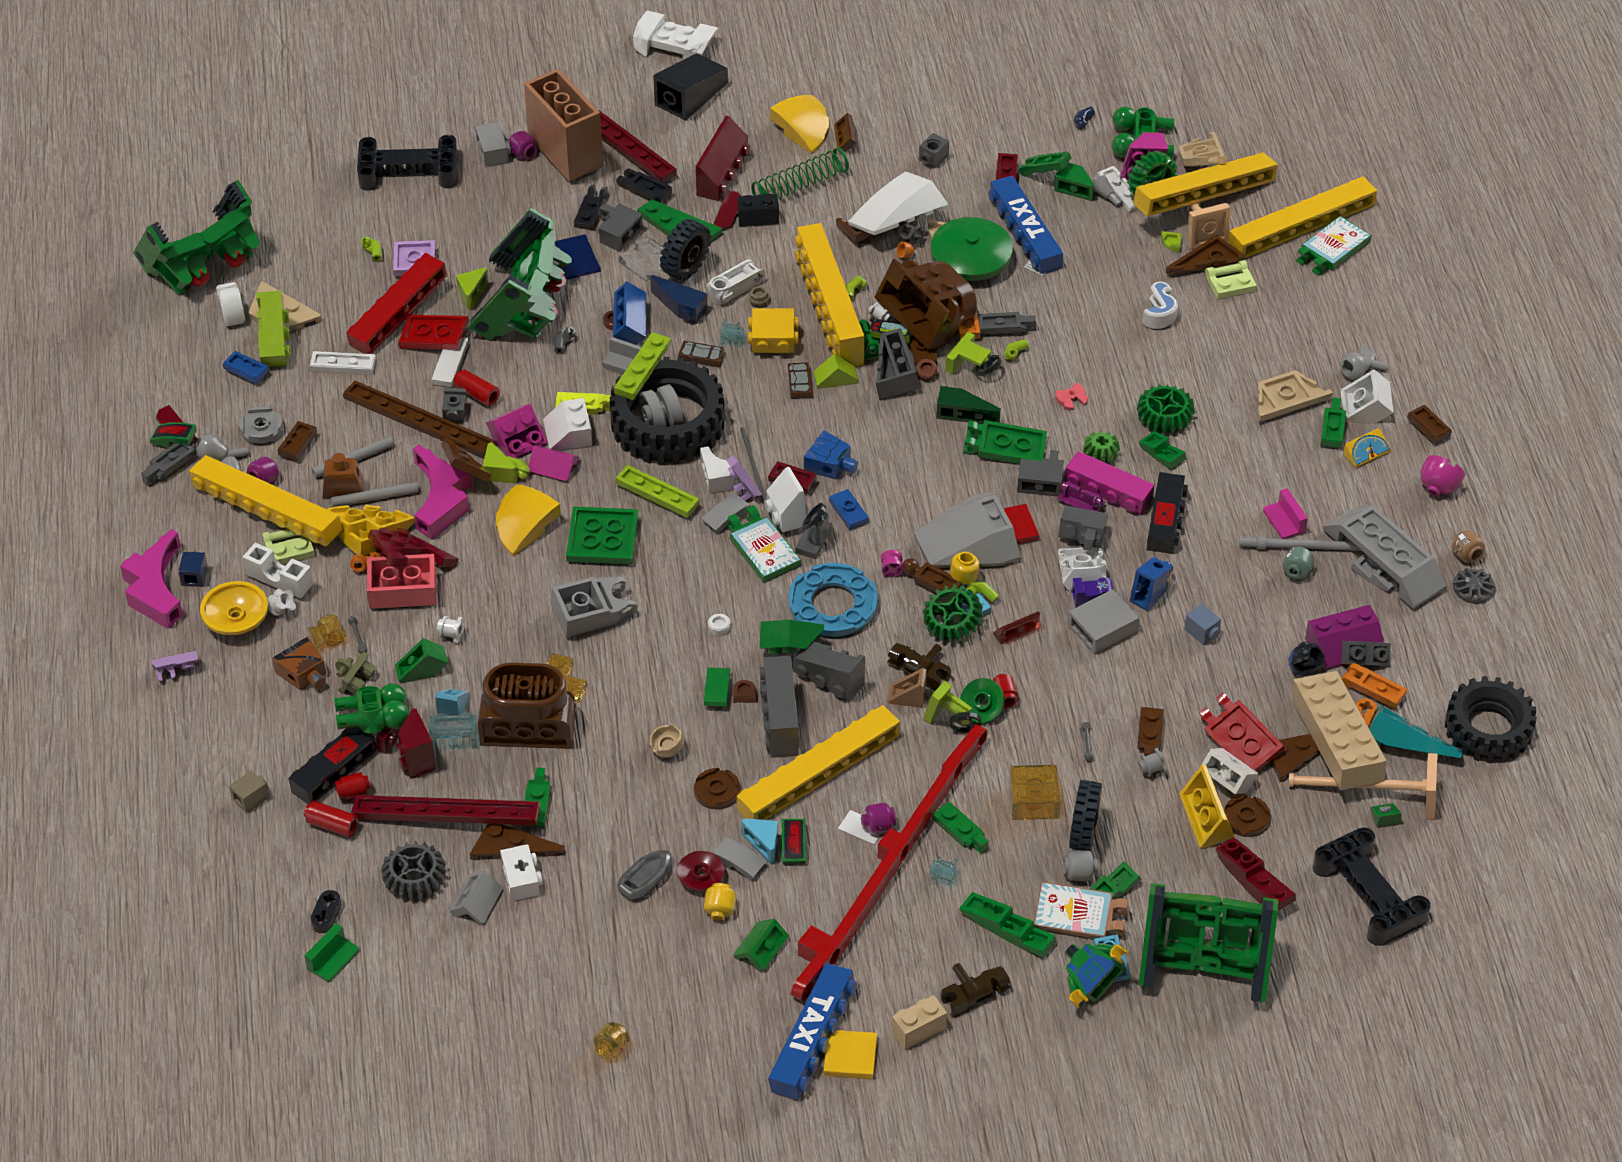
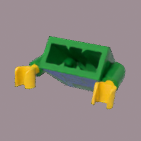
(1092, 970)

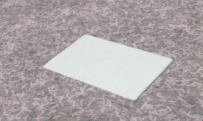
(853, 826)

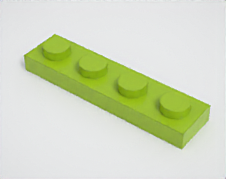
(642, 366)
(657, 491)

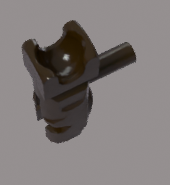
(912, 661)
(973, 989)

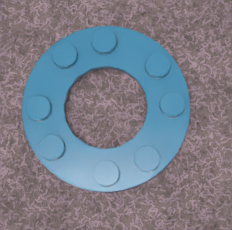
(830, 575)

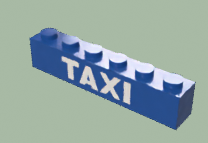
(1026, 224)
(811, 1031)

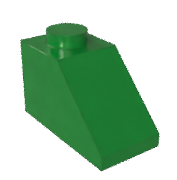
(1075, 182)
(421, 661)

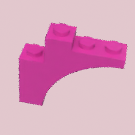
(446, 497)
(147, 588)

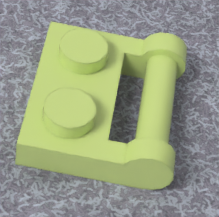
(1233, 284)
(284, 551)

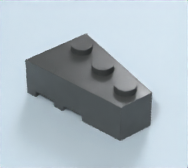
(895, 366)
(831, 669)

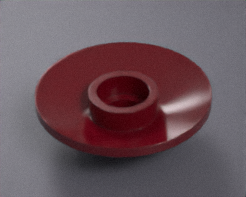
(700, 863)

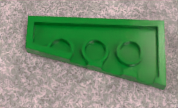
(666, 218)

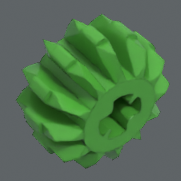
(1102, 447)

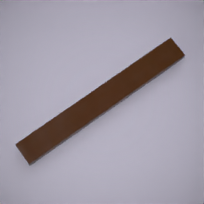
(417, 418)

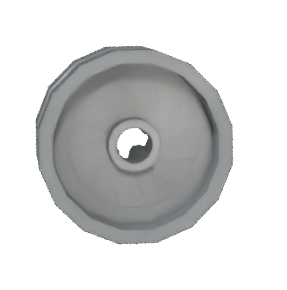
(661, 407)

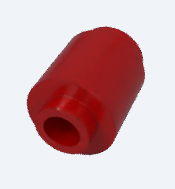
(1009, 689)
(352, 785)

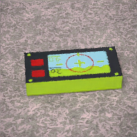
(881, 326)

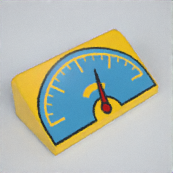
(1366, 448)

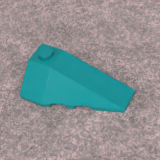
(1393, 731)

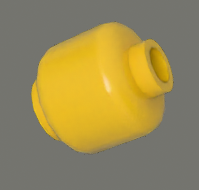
(964, 567)
(719, 901)

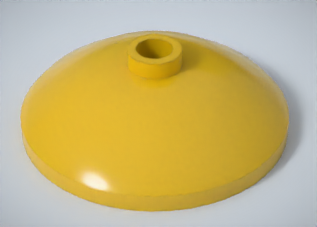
(234, 608)

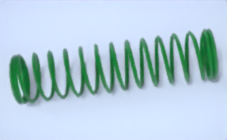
(834, 157)

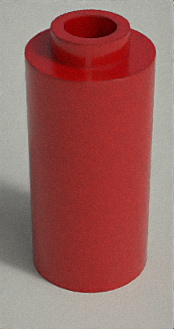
(476, 387)
(331, 818)

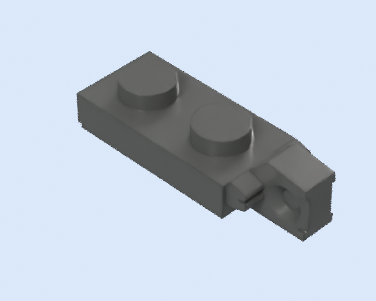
(1005, 323)
(167, 462)

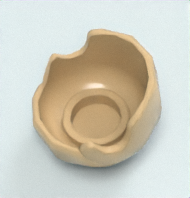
(666, 741)

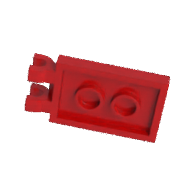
(1241, 733)

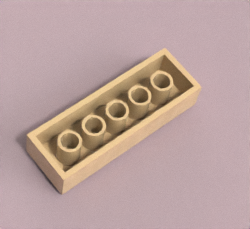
(1339, 730)

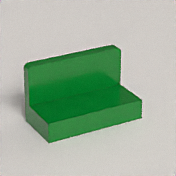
(762, 943)
(330, 954)

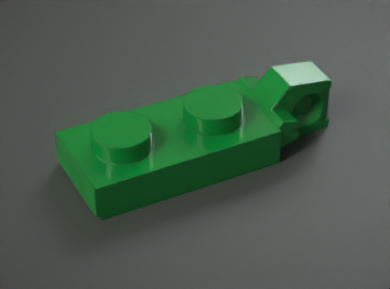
(1333, 425)
(539, 790)
(960, 827)

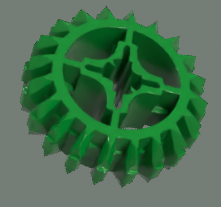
(1151, 168)
(1165, 409)
(956, 621)

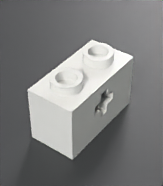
(1229, 771)
(520, 872)

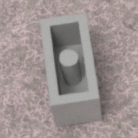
(492, 144)

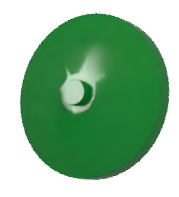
(972, 247)

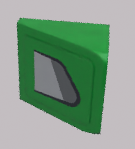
(1386, 814)

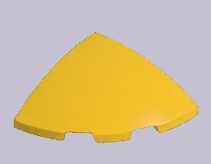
(802, 120)
(524, 516)
(358, 523)

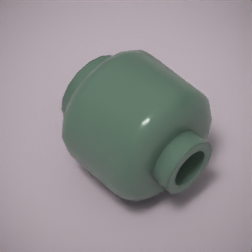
(1298, 562)

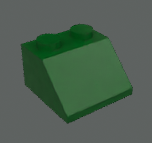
(787, 635)

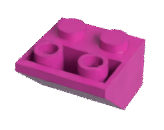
(1145, 143)
(517, 431)

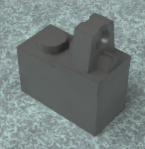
(619, 226)
(1041, 476)
(1083, 526)

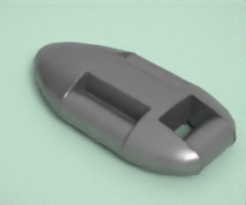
(645, 874)

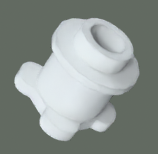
(878, 311)
(280, 602)
(450, 628)

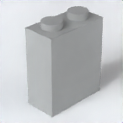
(1103, 621)

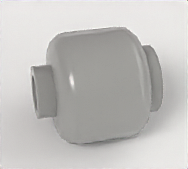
(1079, 865)

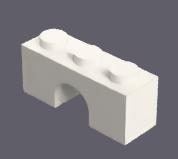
(263, 566)

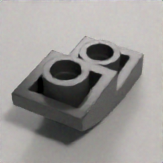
(1366, 653)

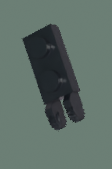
(644, 185)
(589, 210)

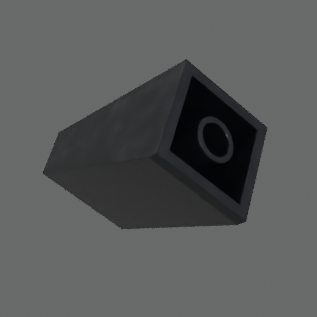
(688, 85)

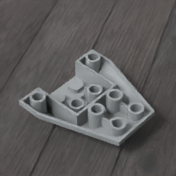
(971, 526)

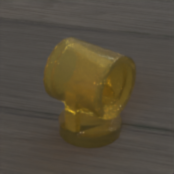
(328, 631)

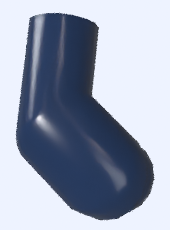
(1083, 114)

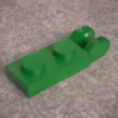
(1045, 163)

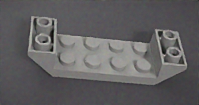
(1392, 551)

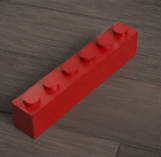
(396, 304)

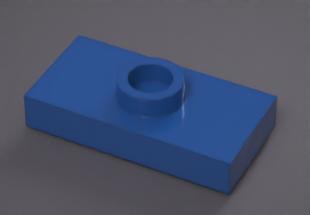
(246, 367)
(848, 509)

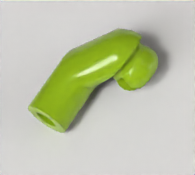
(373, 247)
(856, 282)
(1012, 349)
(521, 466)
(984, 589)

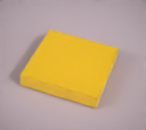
(850, 1054)

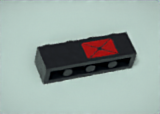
(1165, 513)
(331, 763)

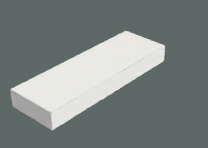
(1120, 187)
(342, 362)
(449, 365)

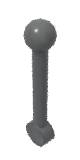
(362, 647)
(1086, 728)

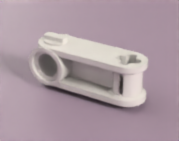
(734, 282)

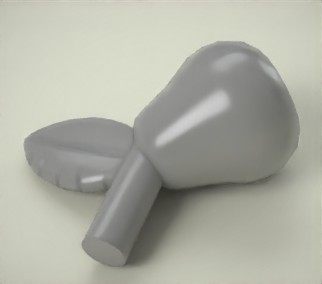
(1356, 364)
(214, 448)

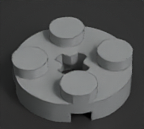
(253, 432)

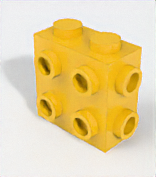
(772, 330)

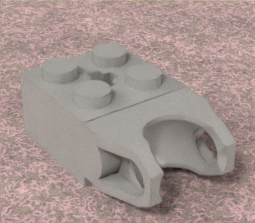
(590, 604)

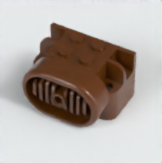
(927, 300)
(526, 707)

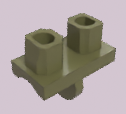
(351, 681)

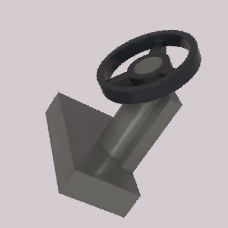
(816, 532)

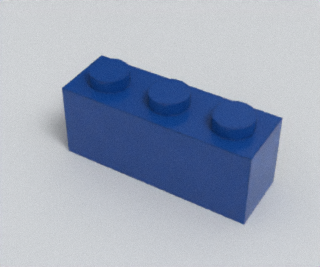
(629, 314)

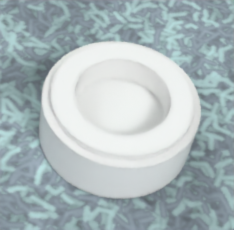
(719, 624)

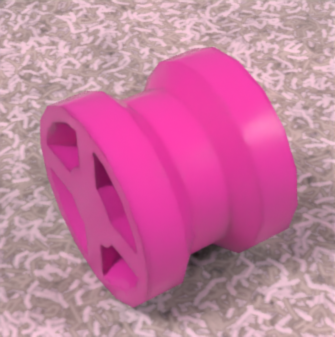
(892, 563)

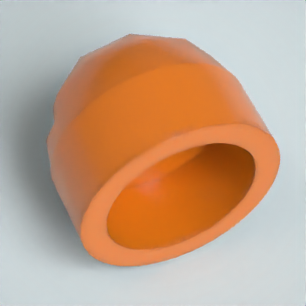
(905, 250)

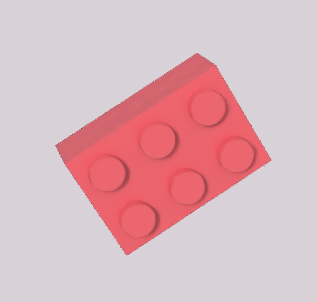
(401, 585)

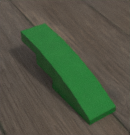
(1007, 925)

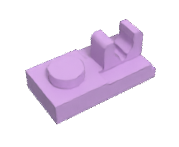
(745, 482)
(184, 660)

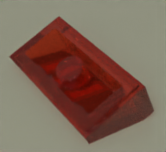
(1017, 628)

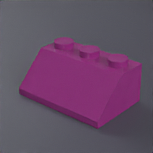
(1350, 625)

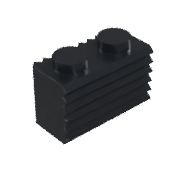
(758, 209)

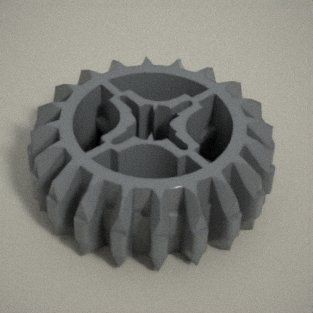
(414, 878)

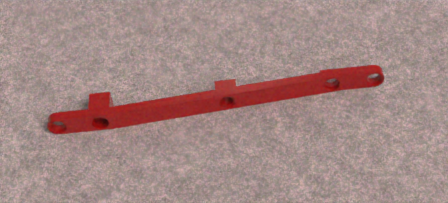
(892, 849)

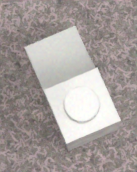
(716, 472)

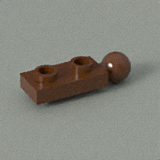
(929, 575)

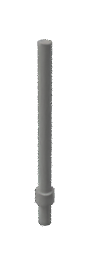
(1262, 542)

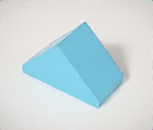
(451, 701)
(762, 836)

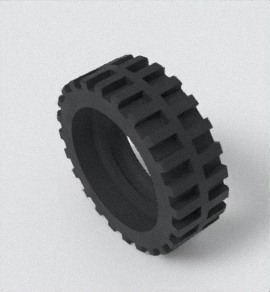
(676, 441)

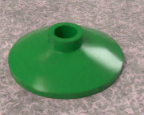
(977, 691)

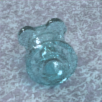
(731, 332)
(943, 869)

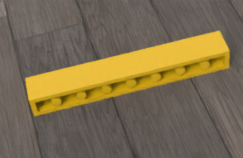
(1205, 184)
(1303, 217)
(265, 500)
(819, 765)

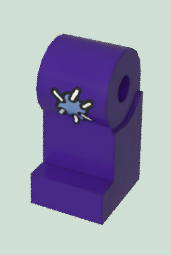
(1087, 590)

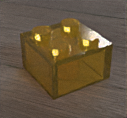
(1034, 792)

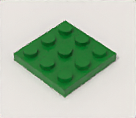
(602, 535)

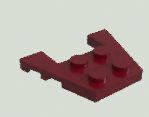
(400, 543)

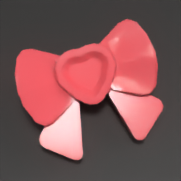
(1066, 397)

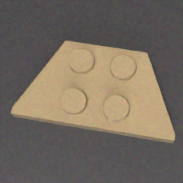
(1202, 152)
(298, 313)
(1287, 394)

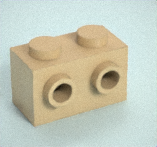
(919, 1022)

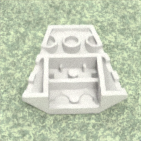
(897, 202)

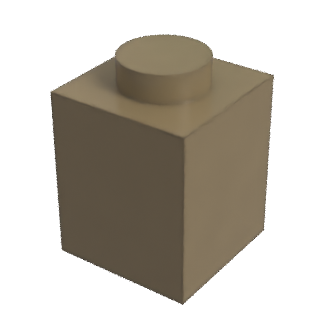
(249, 791)

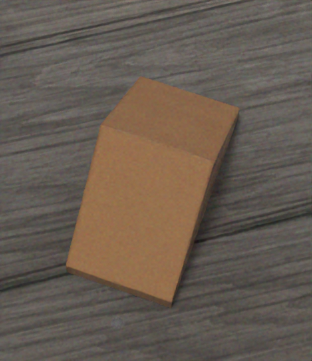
(909, 690)

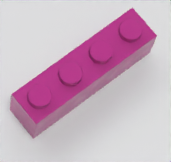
(1110, 482)

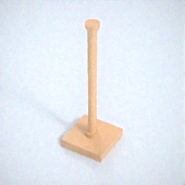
(1207, 223)
(1426, 785)

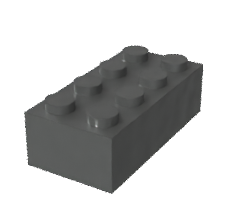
(779, 706)

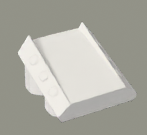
(1081, 564)

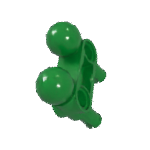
(1141, 121)
(374, 708)

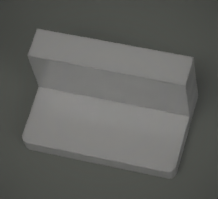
(620, 355)
(477, 897)

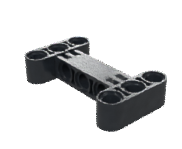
(407, 162)
(1350, 858)

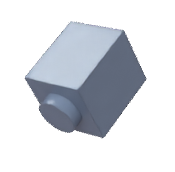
(1202, 624)

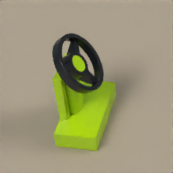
(969, 351)
(945, 699)

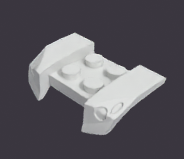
(657, 33)

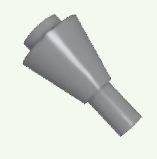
(1103, 188)

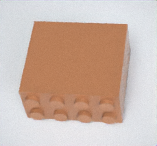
(564, 124)

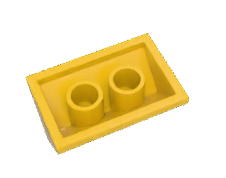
(1205, 810)

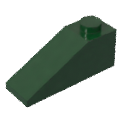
(964, 406)

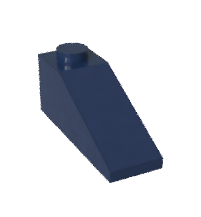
(681, 300)

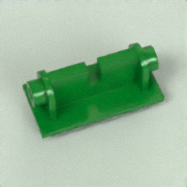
(871, 344)

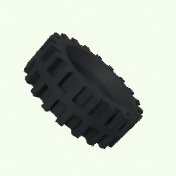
(1497, 698)

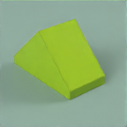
(471, 285)
(835, 372)
(499, 465)

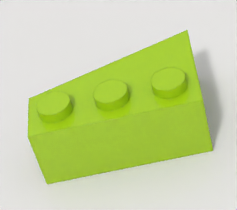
(273, 329)

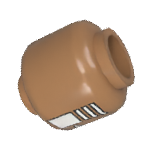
(1468, 546)

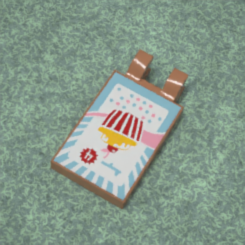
(1078, 911)

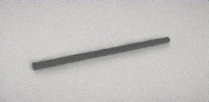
(753, 464)

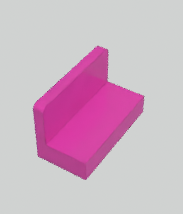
(552, 462)
(1286, 516)

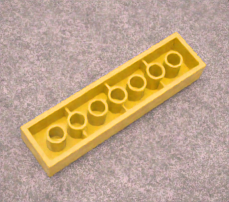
(829, 294)

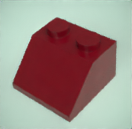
(415, 746)

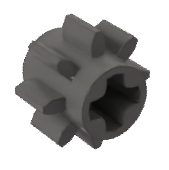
(908, 235)

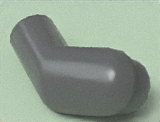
(562, 338)

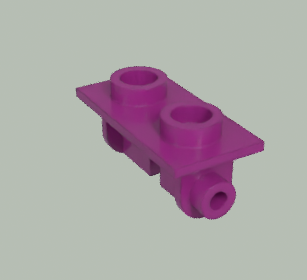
(1084, 499)

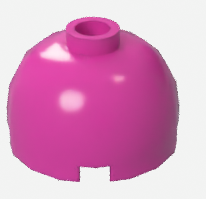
(1440, 476)

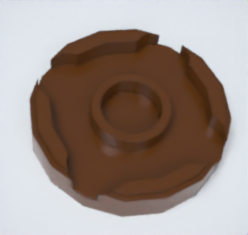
(716, 788)
(1247, 815)

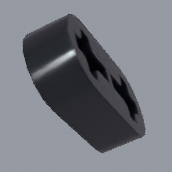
(321, 910)

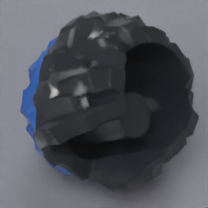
(1306, 659)

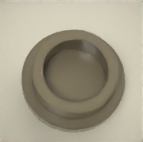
(758, 296)

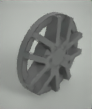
(1474, 585)

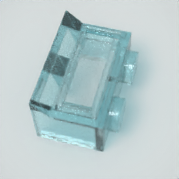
(453, 728)

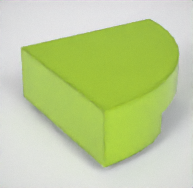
(1171, 240)

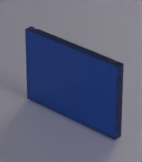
(582, 256)

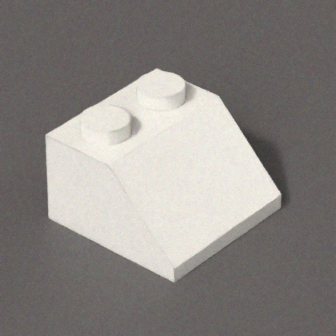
(1367, 399)
(568, 426)
(786, 501)

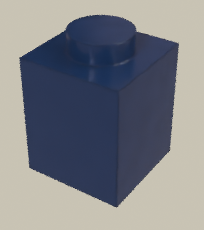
(193, 569)

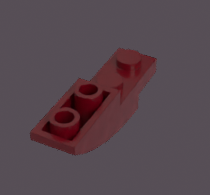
(1252, 875)

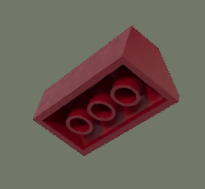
(721, 160)

